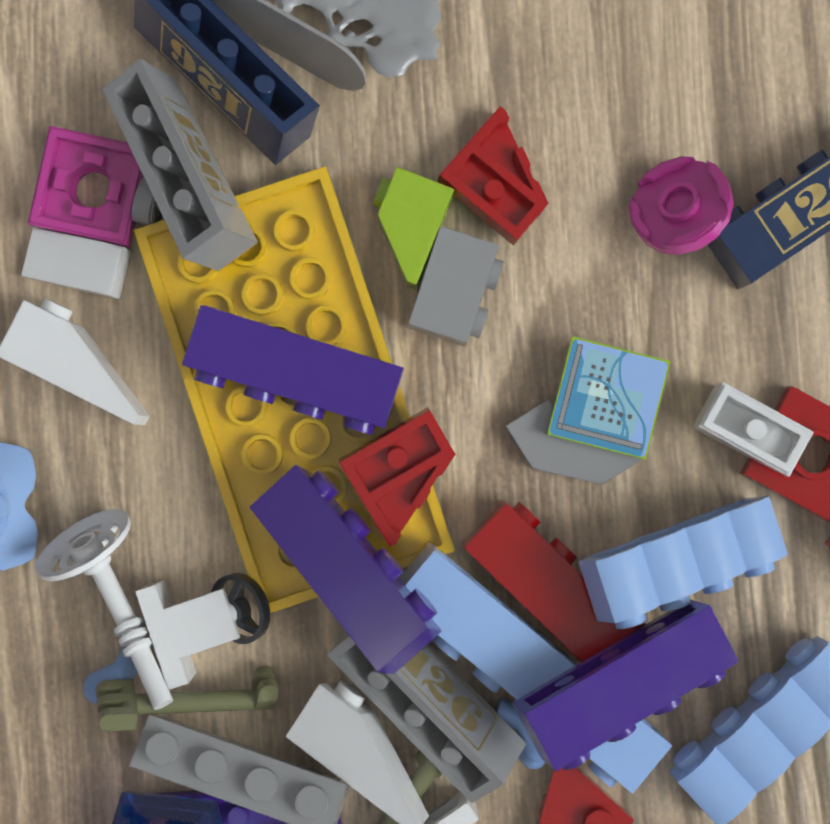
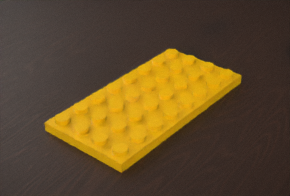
(308, 284)

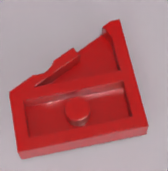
(398, 470)

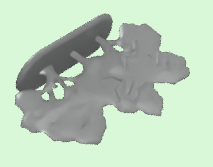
(401, 25)

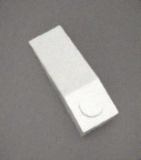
(67, 356)
(355, 747)

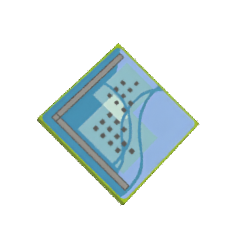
(608, 398)

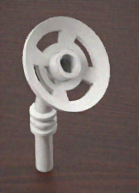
(93, 558)

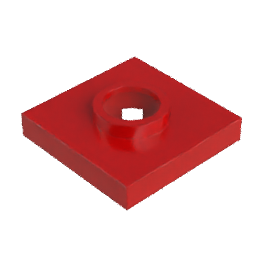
(802, 488)

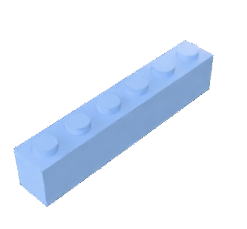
(517, 657)

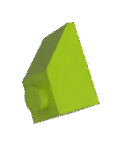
(410, 219)

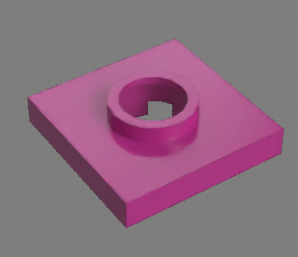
(64, 163)

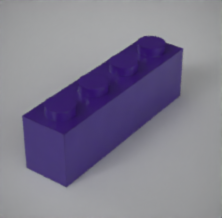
(292, 367)
(346, 570)
(625, 684)

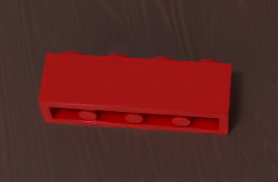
(541, 578)

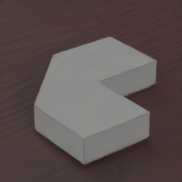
(561, 455)

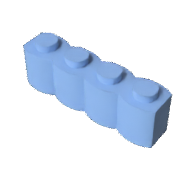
(682, 560)
(761, 736)

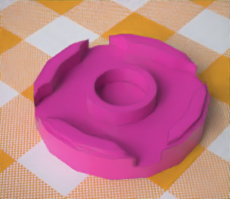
(681, 205)

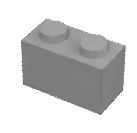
(454, 287)

